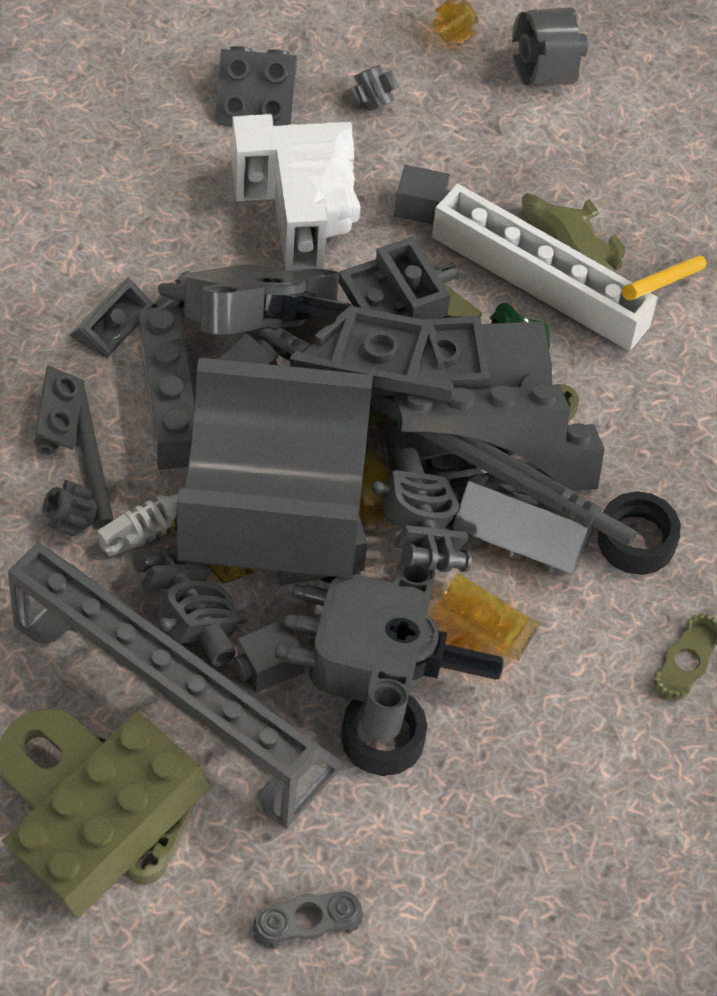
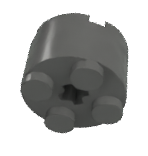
(548, 46)

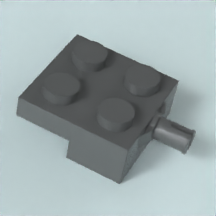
(400, 282)

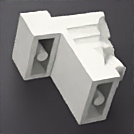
(306, 175)

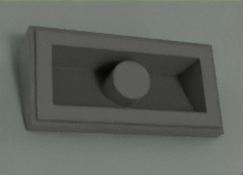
(113, 318)

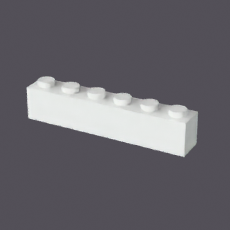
(542, 266)

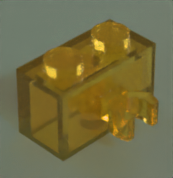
(486, 618)

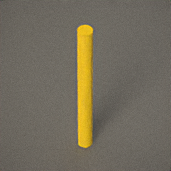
(663, 277)

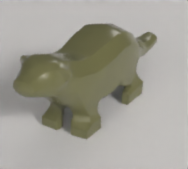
(573, 229)

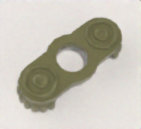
(699, 639)

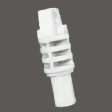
(142, 523)

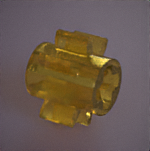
(455, 21)

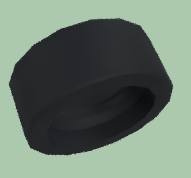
(634, 559)
(379, 761)

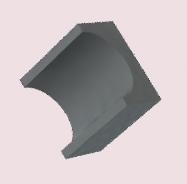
(274, 468)

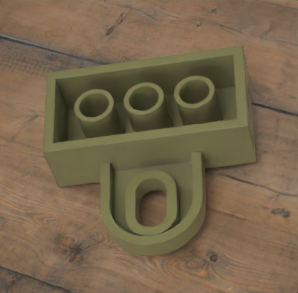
(97, 804)

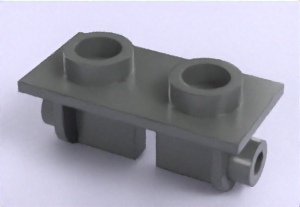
(58, 411)

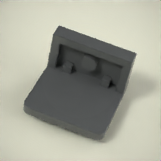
(255, 84)

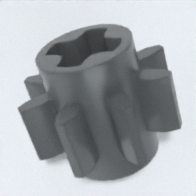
(374, 87)
(69, 508)

